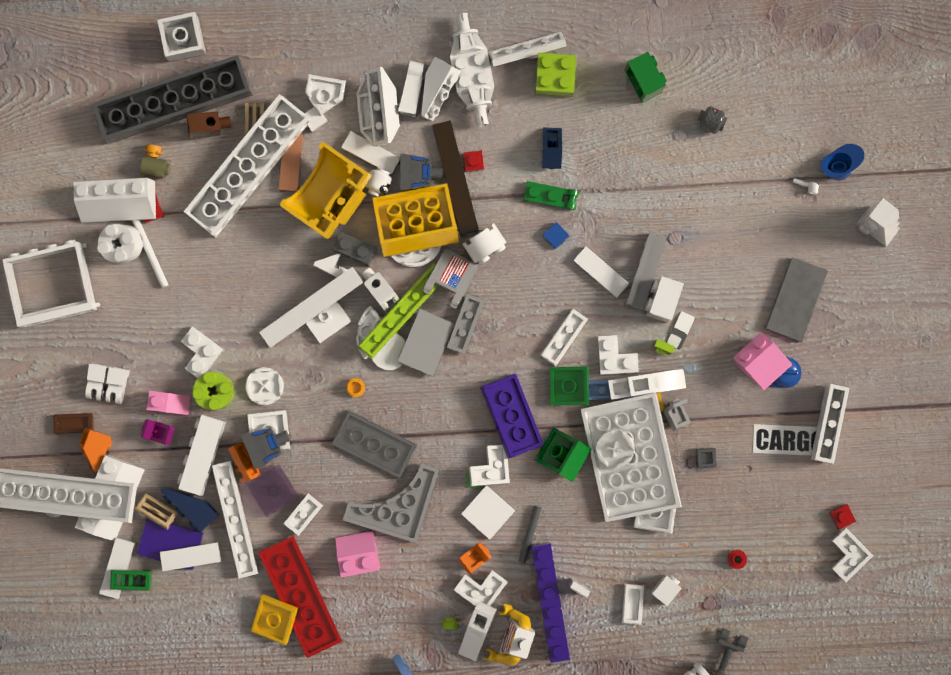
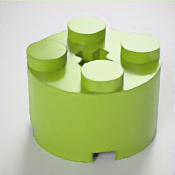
(202, 391)

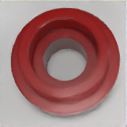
(732, 555)

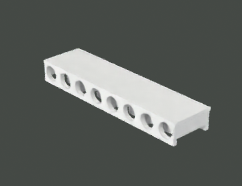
(247, 165)

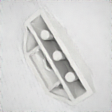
(377, 107)

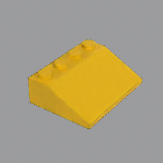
(415, 220)

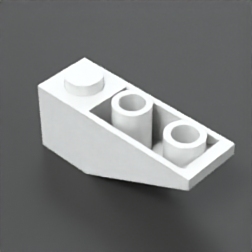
(437, 85)
(477, 631)

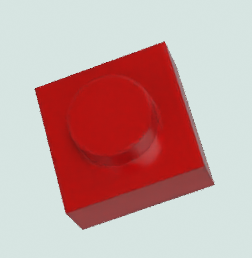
(473, 161)
(842, 516)

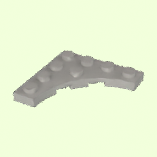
(399, 515)

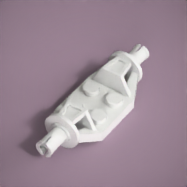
(474, 69)

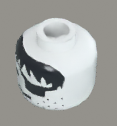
(379, 182)

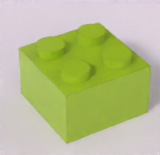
(555, 74)

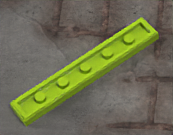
(397, 316)

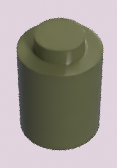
(155, 167)

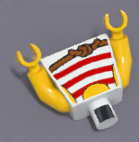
(516, 639)

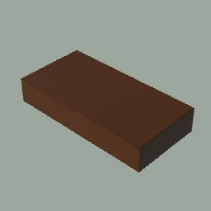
(72, 423)

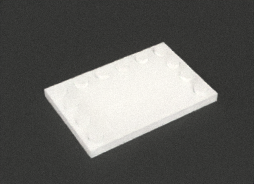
(649, 478)

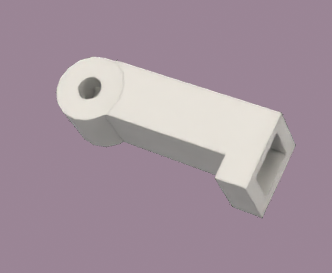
(412, 89)

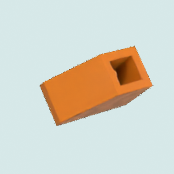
(94, 447)

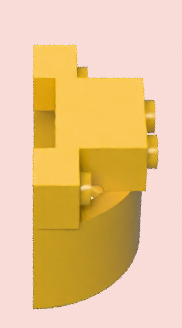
(329, 192)

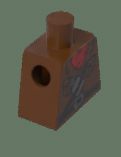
(198, 125)

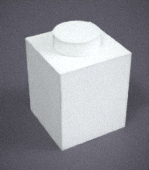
(666, 589)

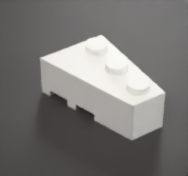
(880, 221)

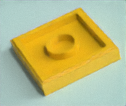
(274, 619)

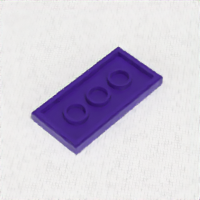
(511, 416)

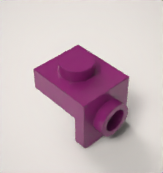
(157, 432)

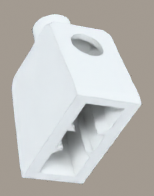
(384, 293)

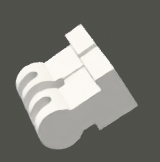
(100, 375)

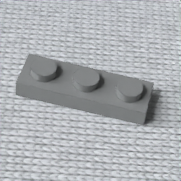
(465, 324)

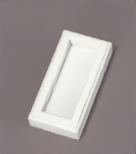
(579, 588)
(632, 604)

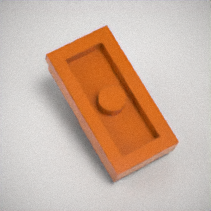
(243, 461)

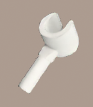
(812, 186)

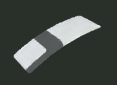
(681, 330)

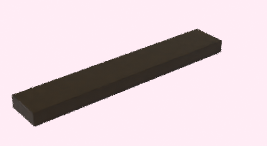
(455, 177)

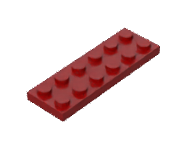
(298, 588)

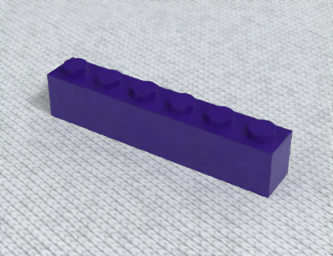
(550, 602)

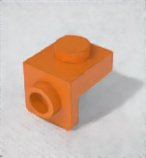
(474, 557)

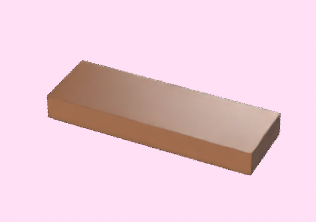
(291, 167)

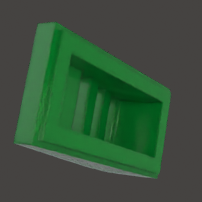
(148, 580)

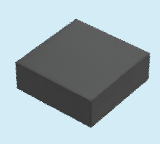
(706, 457)

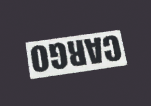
(783, 439)

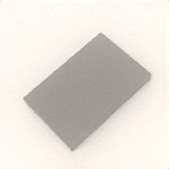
(425, 342)

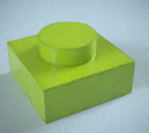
(663, 348)

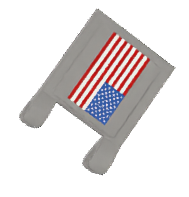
(453, 274)

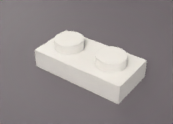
(303, 514)

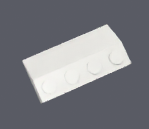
(115, 200)
(112, 470)

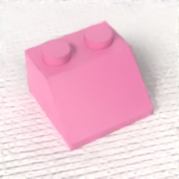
(762, 361)
(357, 554)

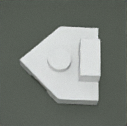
(324, 92)

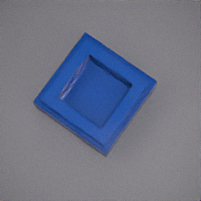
(556, 235)

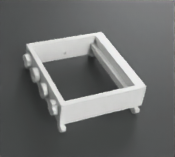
(57, 312)

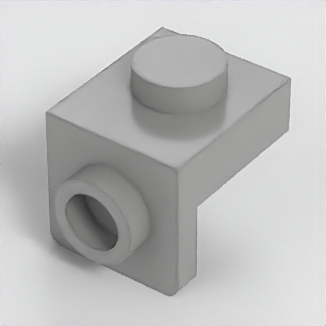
(676, 414)

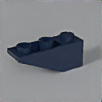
(195, 509)

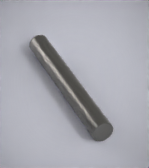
(529, 535)

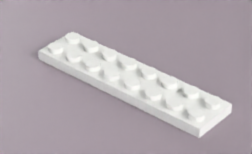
(67, 495)

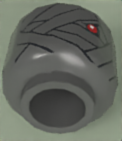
(712, 120)

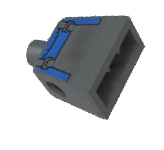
(417, 172)
(264, 445)

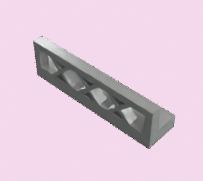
(645, 271)

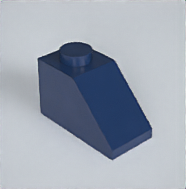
(552, 148)

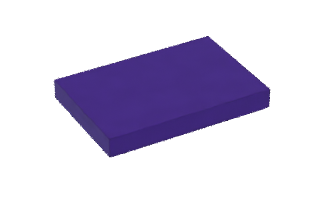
(158, 539)

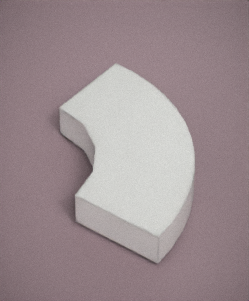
(367, 323)

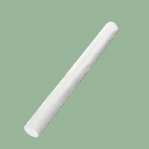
(150, 254)

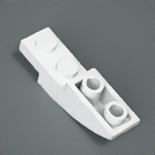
(646, 384)

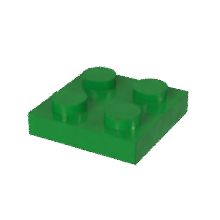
(569, 386)

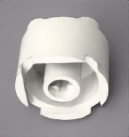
(125, 234)
(484, 244)

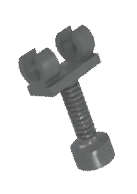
(741, 644)

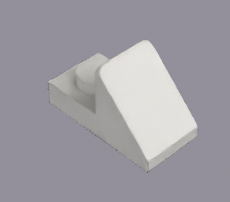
(329, 265)

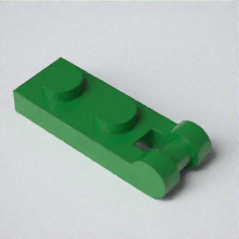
(550, 195)

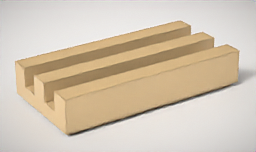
(247, 114)
(170, 520)

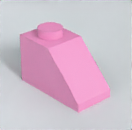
(168, 402)

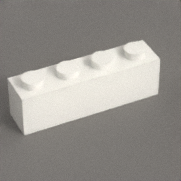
(830, 423)
(202, 455)

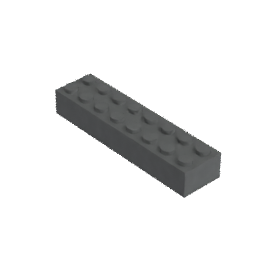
(172, 99)

